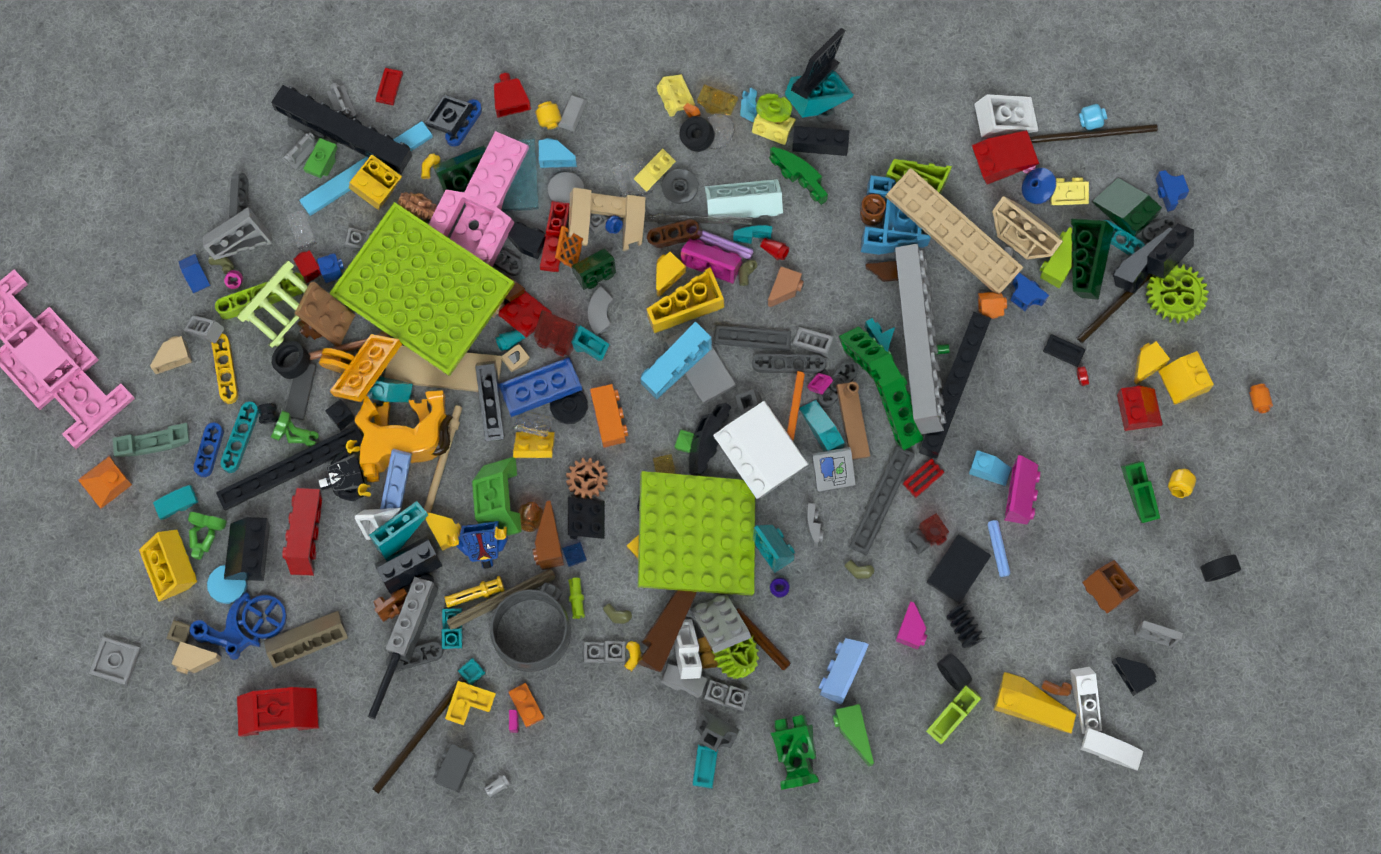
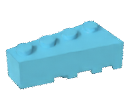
(677, 360)

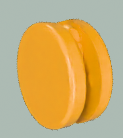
(335, 359)

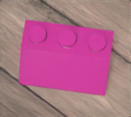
(701, 257)
(1022, 491)

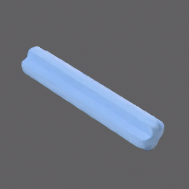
(998, 548)

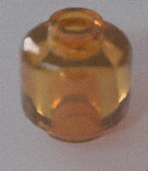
(530, 516)

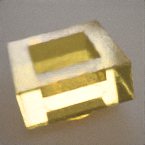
(664, 464)

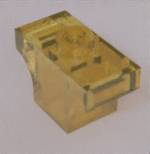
(717, 101)

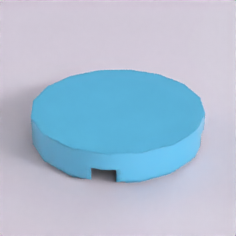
(225, 590)

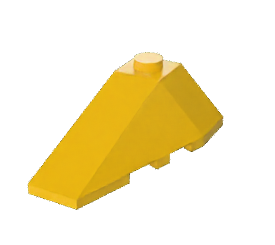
(1030, 703)

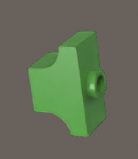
(321, 159)

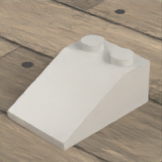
(1005, 115)

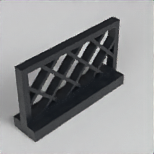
(819, 67)

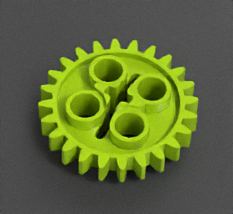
(1178, 308)

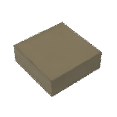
(179, 632)

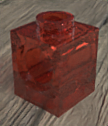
(934, 522)

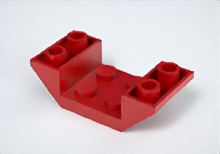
(277, 710)

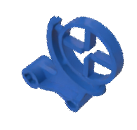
(232, 637)

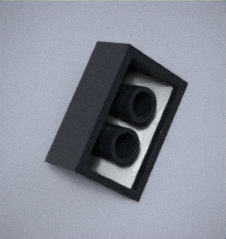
(247, 549)
(408, 563)

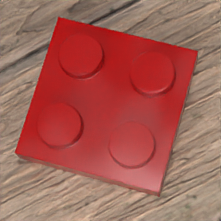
(523, 313)

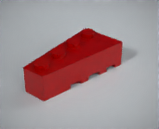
(303, 531)

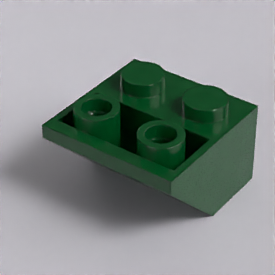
(594, 269)

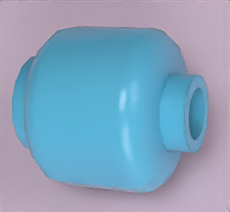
(1092, 117)

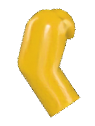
(427, 164)

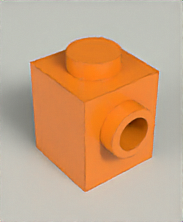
(991, 304)

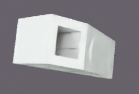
(1086, 698)

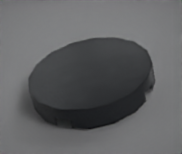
(569, 408)

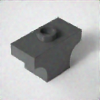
(716, 732)

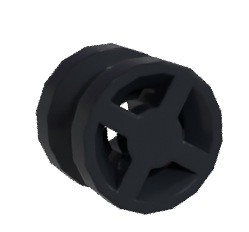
(267, 413)

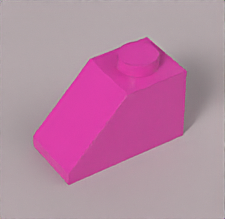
(912, 628)

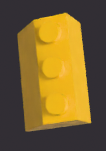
(167, 564)

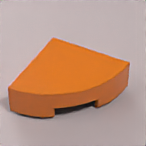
(691, 110)

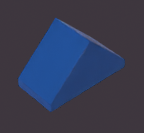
(194, 273)

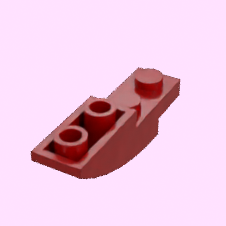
(557, 218)

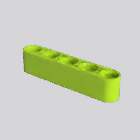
(234, 300)

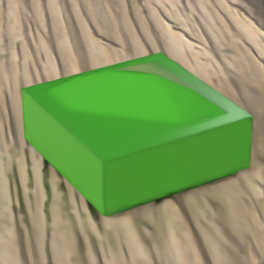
(684, 441)

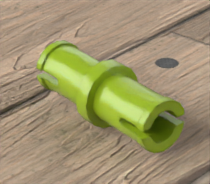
(576, 598)

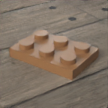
(324, 314)

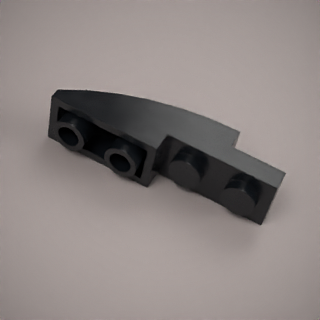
(703, 442)

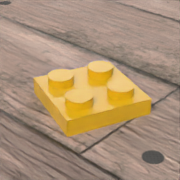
(533, 446)

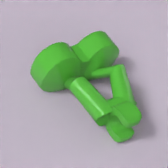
(303, 435)
(201, 521)

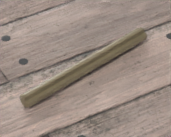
(493, 602)

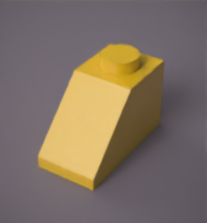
(668, 271)
(1150, 361)
(441, 527)

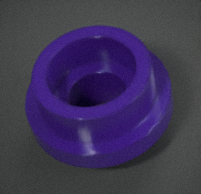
(779, 581)

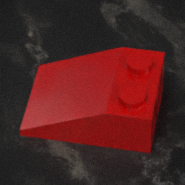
(1005, 155)

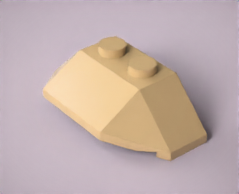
(1024, 230)

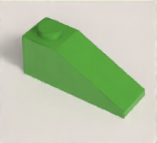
(853, 729)

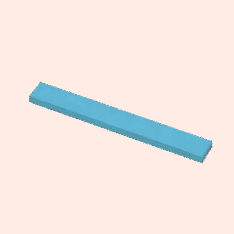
(340, 184)

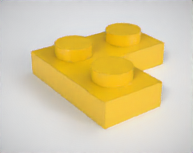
(466, 697)

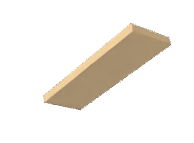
(412, 368)

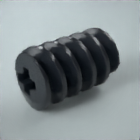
(964, 626)

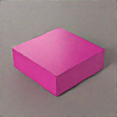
(820, 383)
(513, 721)

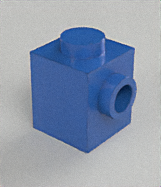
(330, 267)

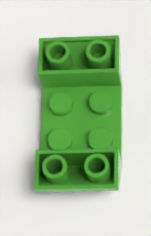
(492, 495)

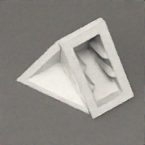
(372, 519)

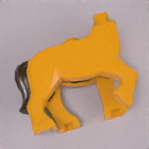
(423, 442)

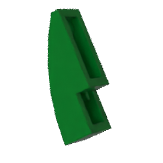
(1141, 491)

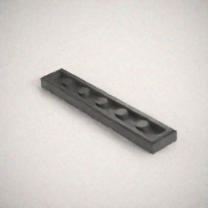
(881, 500)

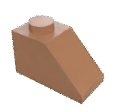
(785, 286)

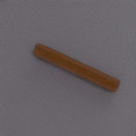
(764, 642)

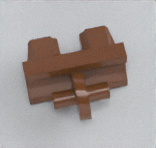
(392, 606)

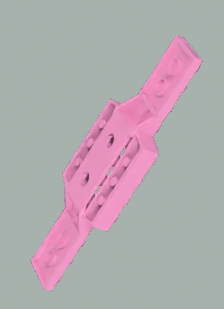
(483, 201)

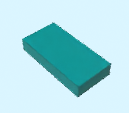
(705, 767)

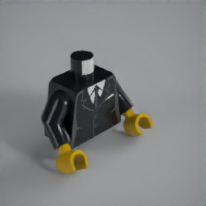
(346, 475)

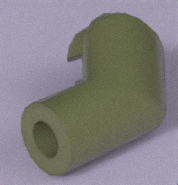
(225, 263)
(745, 270)
(861, 572)
(619, 617)

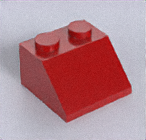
(1139, 408)

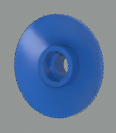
(1044, 189)

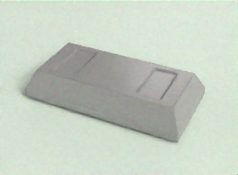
(572, 113)

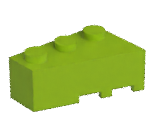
(932, 174)

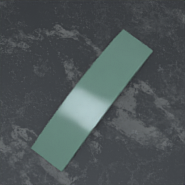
(152, 442)

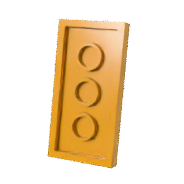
(366, 367)

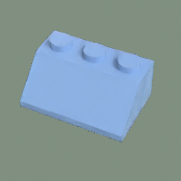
(843, 670)

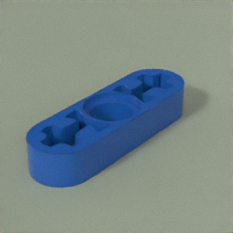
(474, 116)
(204, 442)

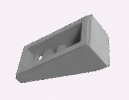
(206, 328)
(831, 342)

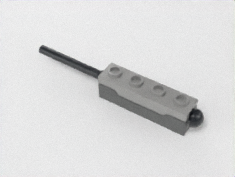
(407, 630)

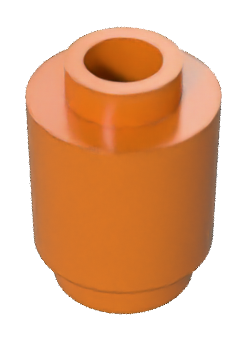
(1260, 398)

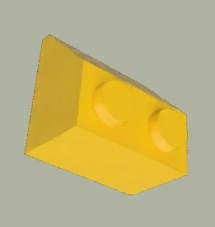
(1186, 378)

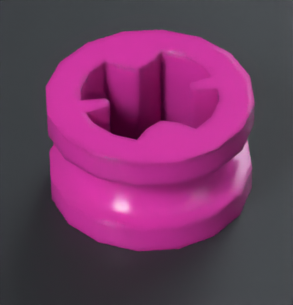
(233, 273)

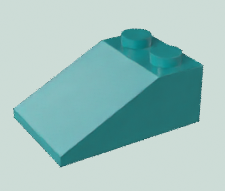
(826, 96)
(772, 546)

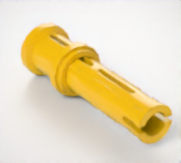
(452, 600)

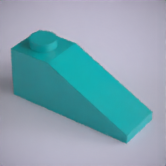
(822, 427)
(397, 531)

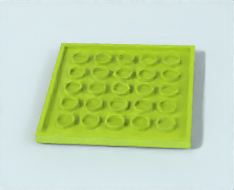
(696, 534)

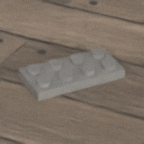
(720, 623)

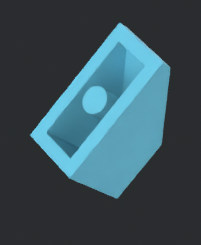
(555, 154)
(990, 468)

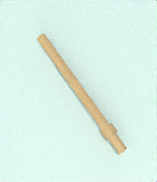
(453, 426)

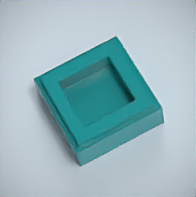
(471, 671)

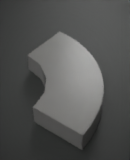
(598, 310)

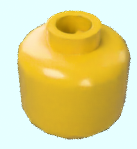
(548, 115)
(1181, 483)

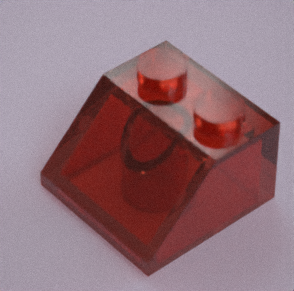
(555, 333)

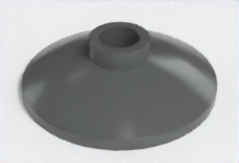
(679, 178)

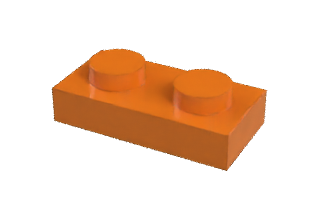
(526, 705)

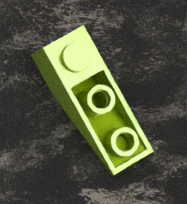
(1060, 263)

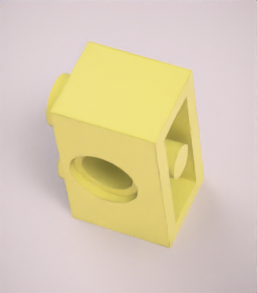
(654, 170)

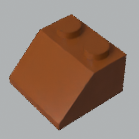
(1110, 586)

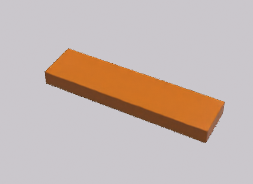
(795, 404)

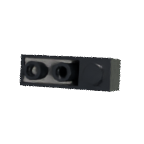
(527, 240)

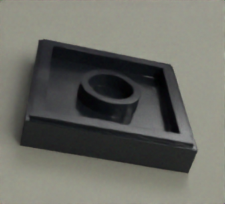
(449, 115)

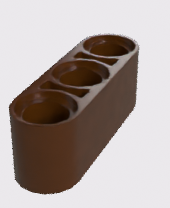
(666, 231)

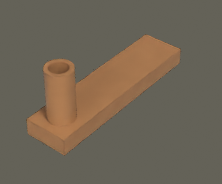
(853, 420)

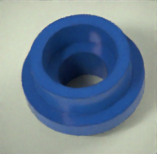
(613, 224)

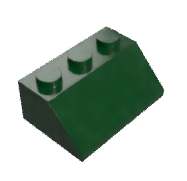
(458, 171)

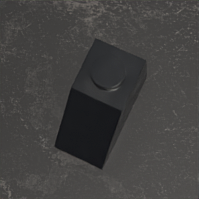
(1134, 674)

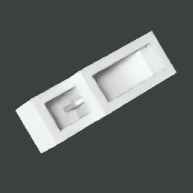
(687, 651)
(1111, 749)

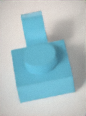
(748, 105)

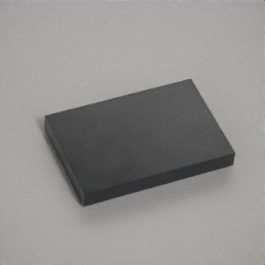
(958, 569)

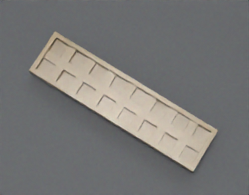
(954, 231)

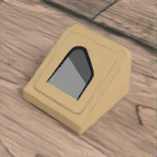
(515, 358)

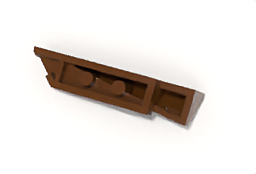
(665, 630)

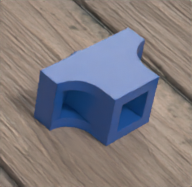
(1171, 189)
(1027, 293)

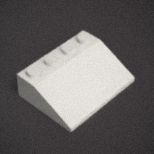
(760, 450)

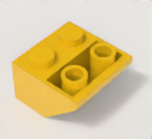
(374, 182)

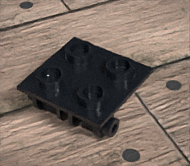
(586, 518)

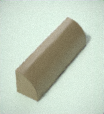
(305, 639)

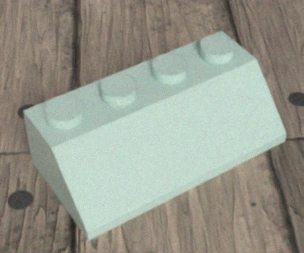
(745, 199)

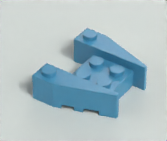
(897, 227)

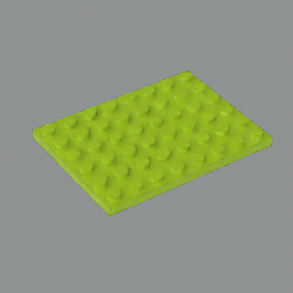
(422, 288)

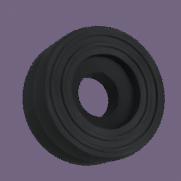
(705, 139)
(954, 672)

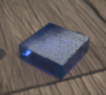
(574, 554)

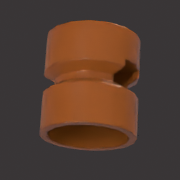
(872, 209)

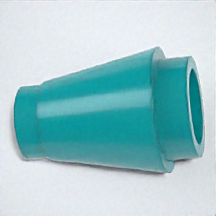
(509, 339)

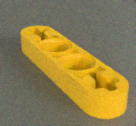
(225, 368)

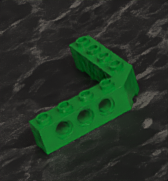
(888, 380)

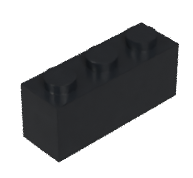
(820, 140)
(1170, 251)

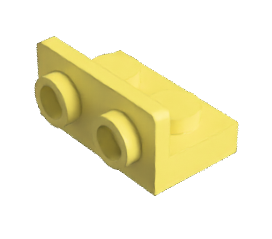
(674, 93)
(773, 130)
(1070, 192)

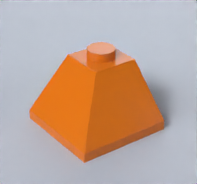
(105, 482)

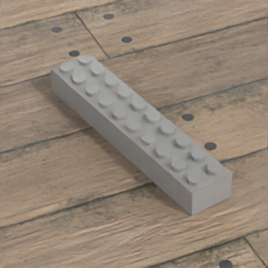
(919, 339)

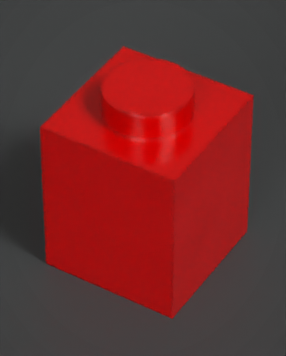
(307, 266)

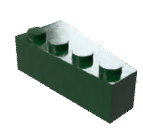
(1090, 255)

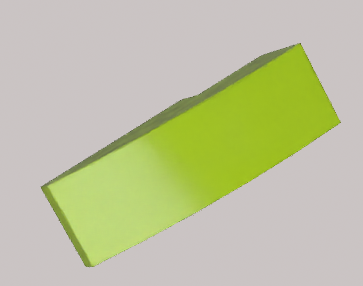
(954, 714)

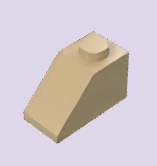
(171, 355)
(193, 658)

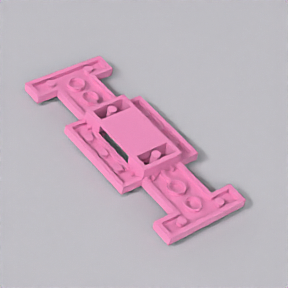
(51, 363)

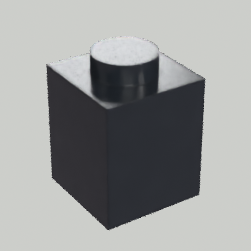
(340, 414)

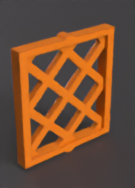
(560, 246)

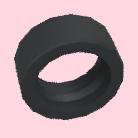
(298, 367)
(1220, 568)

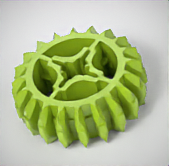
(738, 663)

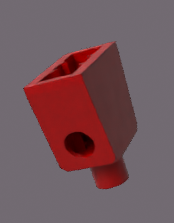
(510, 96)

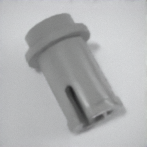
(497, 785)

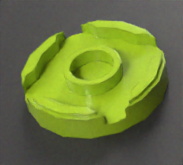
(774, 108)

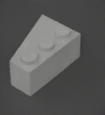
(236, 234)

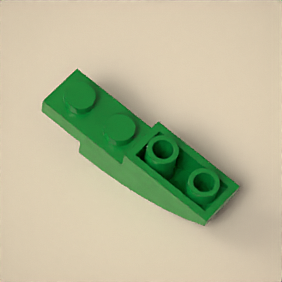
(796, 168)

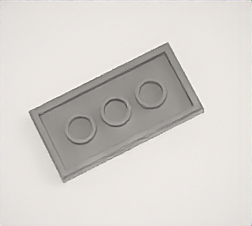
(708, 375)

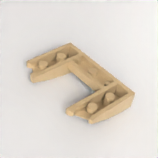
(630, 208)

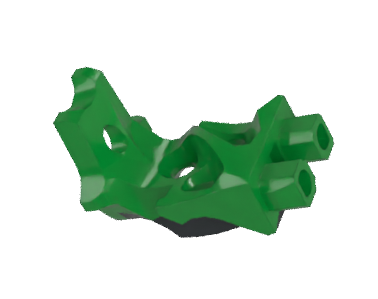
(795, 740)

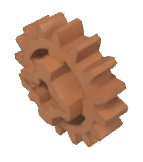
(417, 205)
(594, 480)

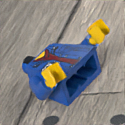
(480, 542)

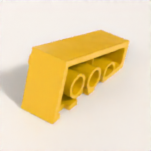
(687, 302)

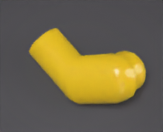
(635, 654)

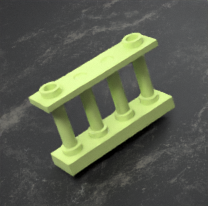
(261, 301)

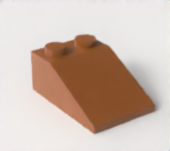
(547, 543)

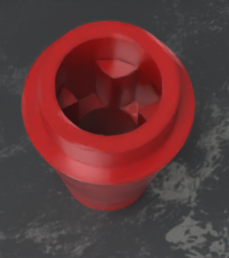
(775, 248)

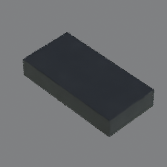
(1064, 350)

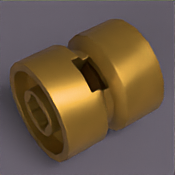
(707, 657)

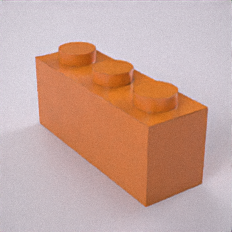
(609, 415)

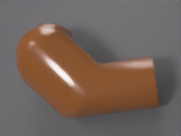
(1056, 689)

